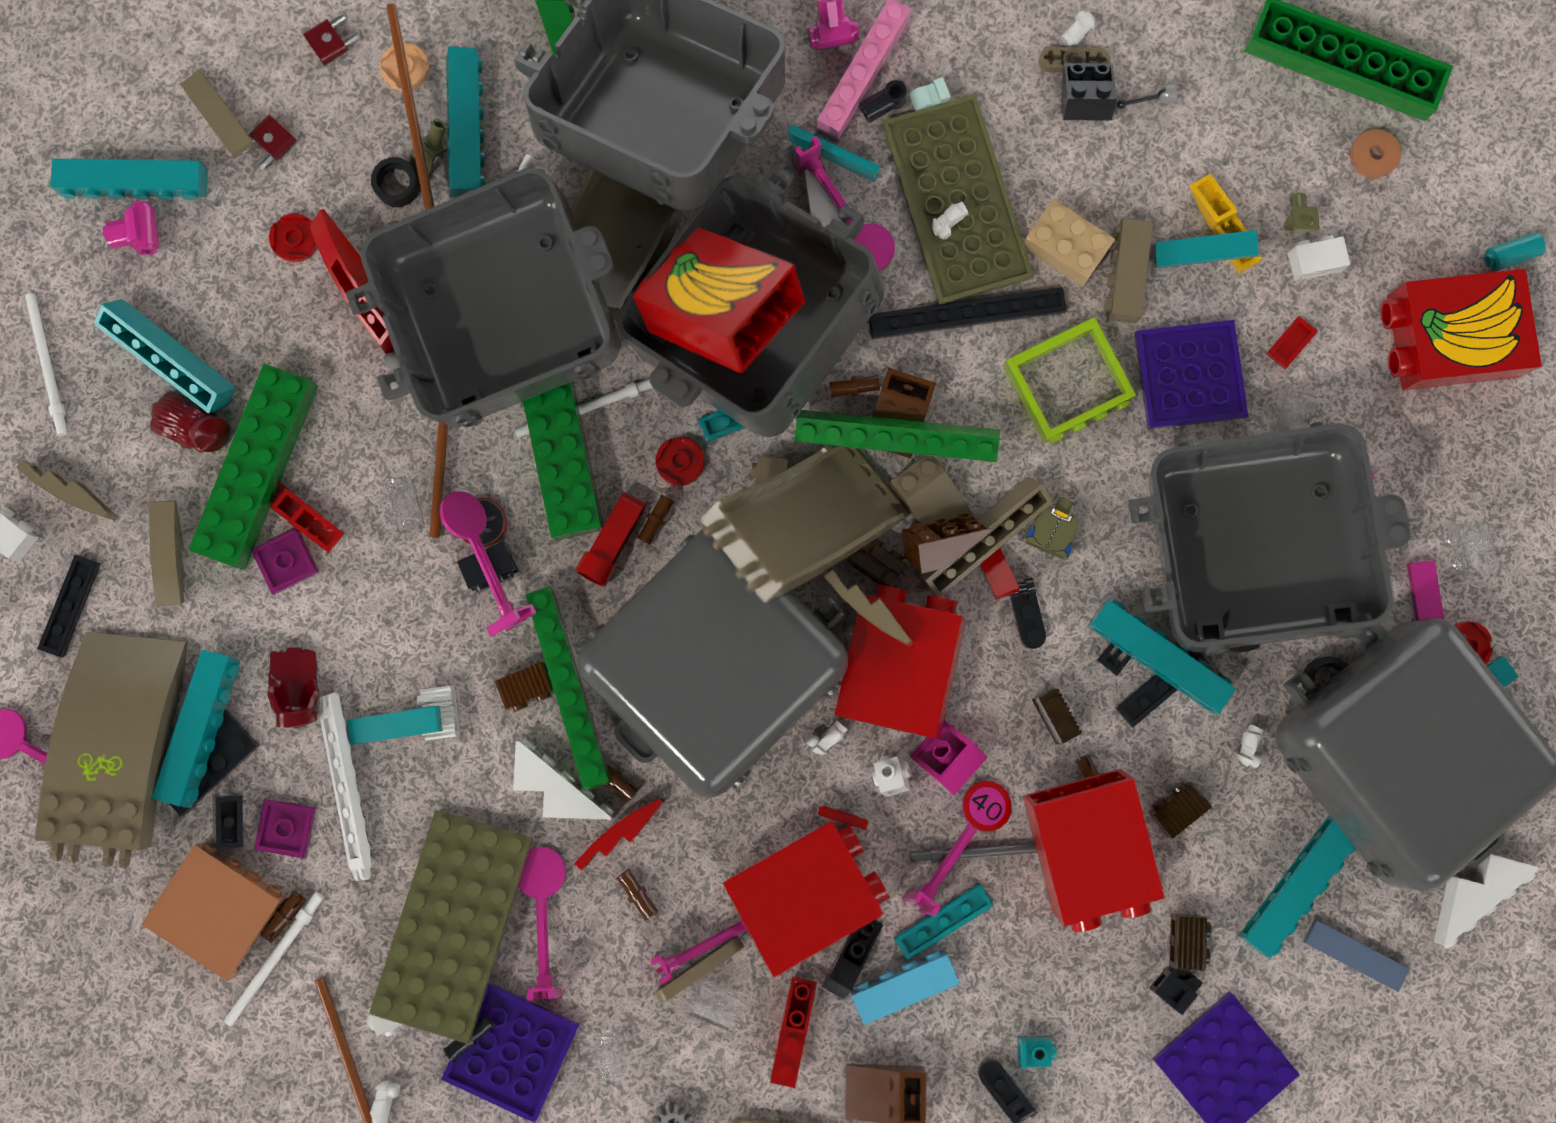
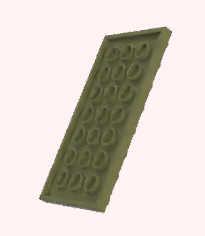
(948, 159)
(451, 927)

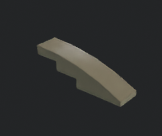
(217, 114)
(73, 493)
(166, 552)
(875, 613)

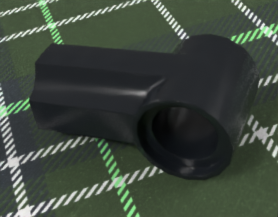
(882, 102)

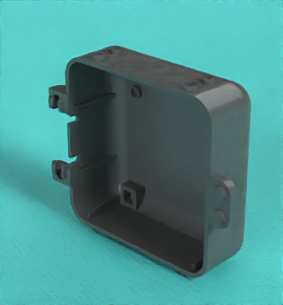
(656, 93)
(839, 293)
(489, 299)
(1275, 534)
(711, 668)
(1417, 753)

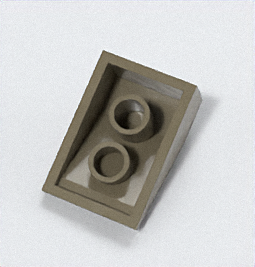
(928, 491)

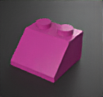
(950, 759)

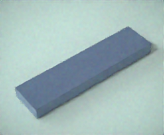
(1356, 955)

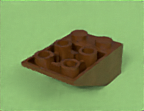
(904, 398)
(941, 542)
(885, 1093)

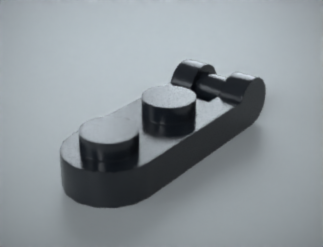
(1028, 616)
(1005, 1090)

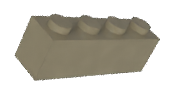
(1129, 270)

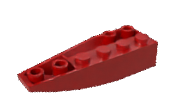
(347, 272)

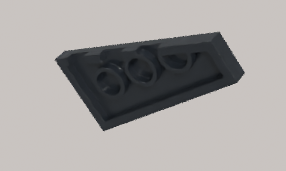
(231, 748)

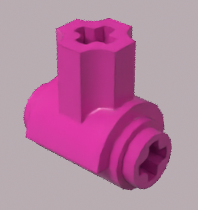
(832, 27)
(135, 230)

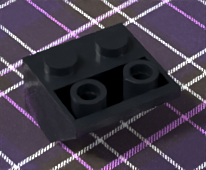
(1088, 91)

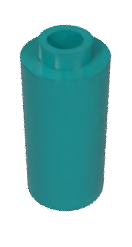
(1515, 251)

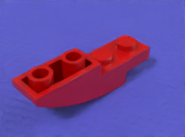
(793, 1032)

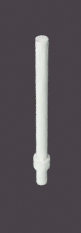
(631, 390)
(56, 409)
(303, 918)

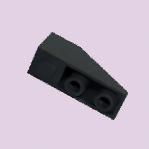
(851, 960)

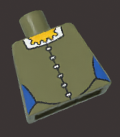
(1053, 530)

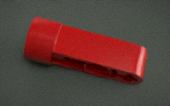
(599, 562)

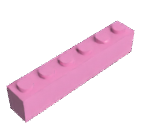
(863, 69)

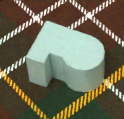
(930, 95)

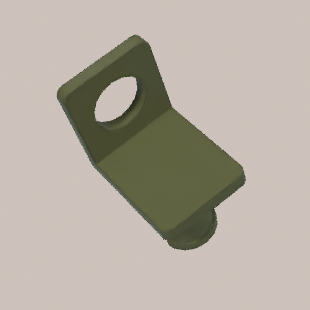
(433, 144)
(1301, 216)

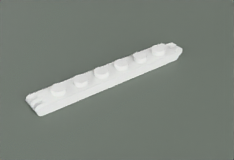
(345, 786)

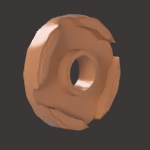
(1379, 140)

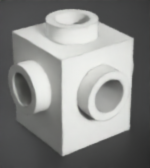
(891, 775)

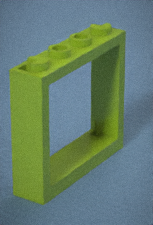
(1078, 423)

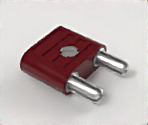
(327, 42)
(272, 138)

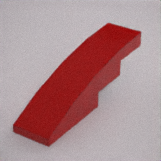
(305, 518)
(627, 828)

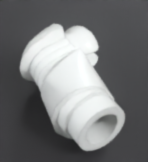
(1077, 31)
(954, 214)
(827, 739)
(1250, 742)
(381, 1107)

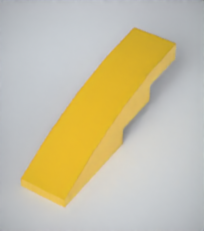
(1220, 214)

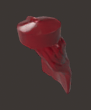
(188, 424)
(293, 687)

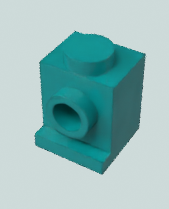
(1029, 1044)

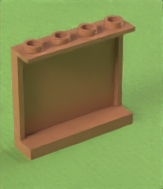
(214, 910)

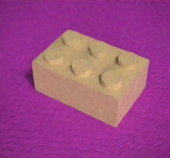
(1068, 242)

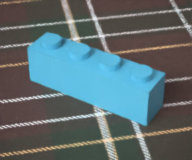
(904, 987)

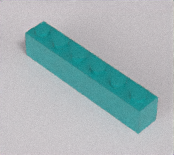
(464, 120)
(129, 178)
(164, 355)
(1162, 657)
(196, 729)
(1297, 889)

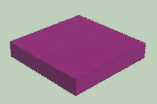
(285, 561)
(285, 828)

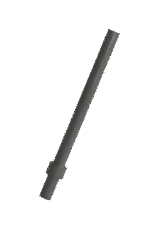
(937, 854)

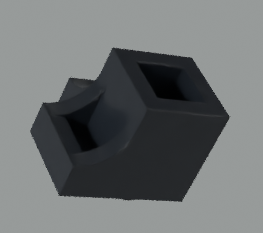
(1175, 990)

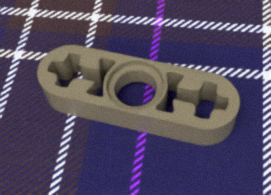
(1056, 53)

